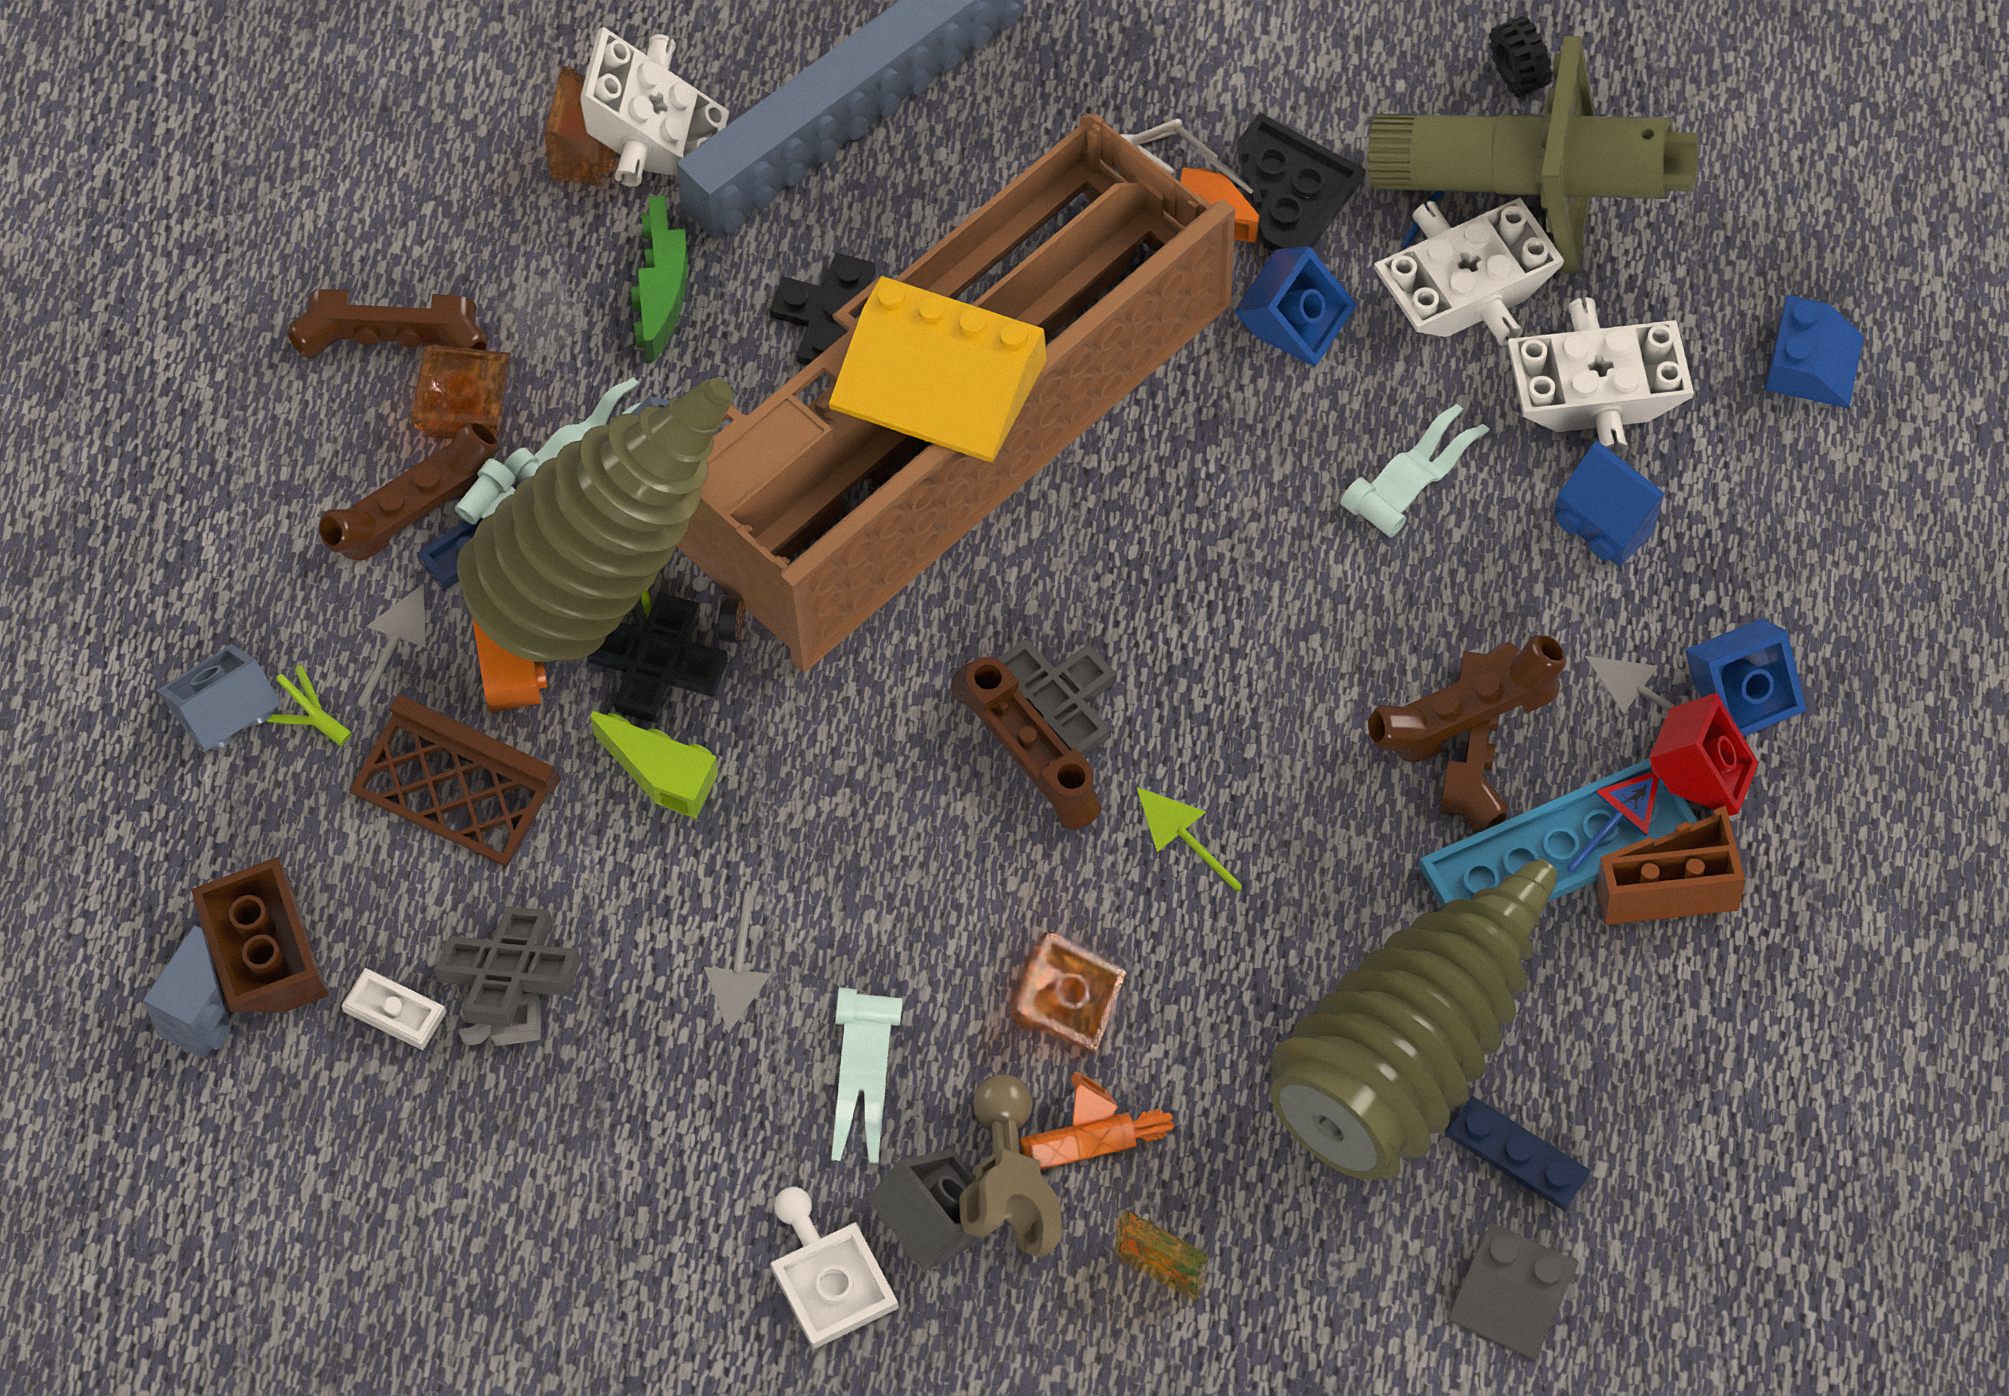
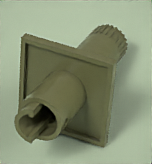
(1552, 155)

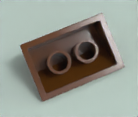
(259, 940)

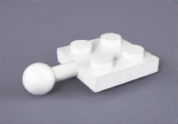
(831, 1279)

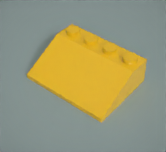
(938, 369)

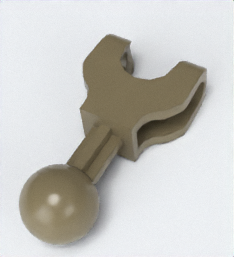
(1007, 1181)

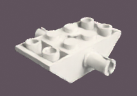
(644, 108)
(1470, 270)
(1600, 375)

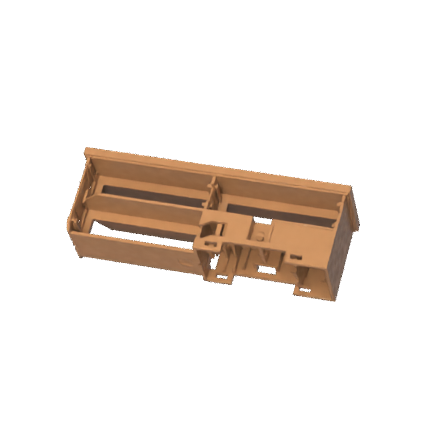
(788, 464)

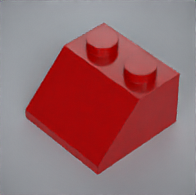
(1704, 755)

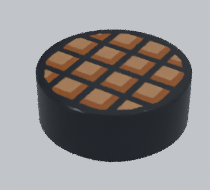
(731, 620)

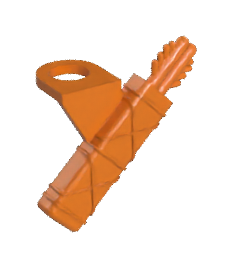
(1093, 1128)

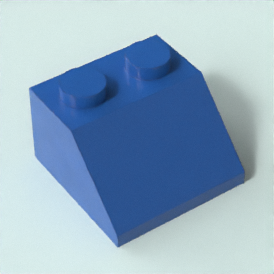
(1296, 304)
(1814, 353)
(1608, 505)
(1750, 673)

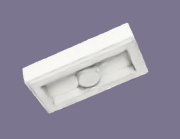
(394, 1009)

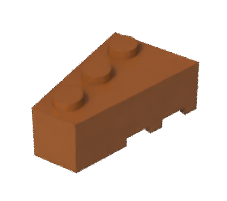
(1674, 875)

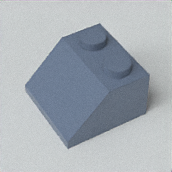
(220, 698)
(189, 999)

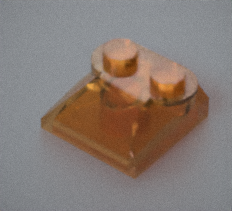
(459, 389)
(1066, 992)

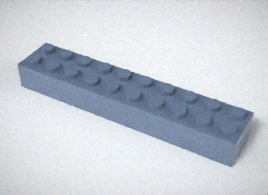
(831, 104)

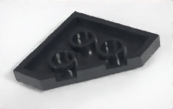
(1293, 183)

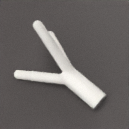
(1155, 133)

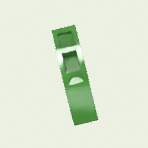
(661, 282)

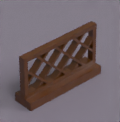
(471, 746)

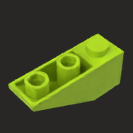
(665, 769)

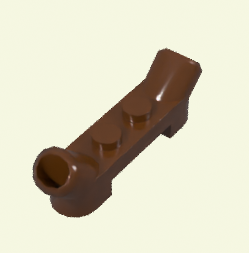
(334, 318)
(369, 523)
(1420, 726)
(1056, 771)
(1464, 786)

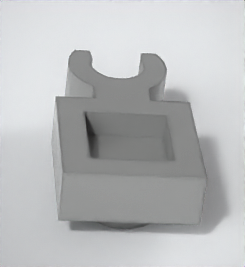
(523, 1027)

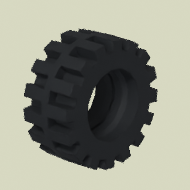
(1520, 56)

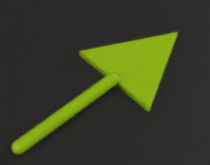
(1171, 818)

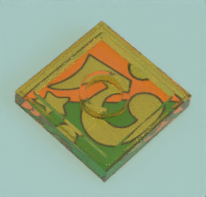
(1161, 1255)

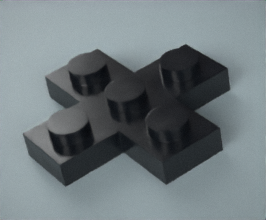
(815, 304)
(660, 658)

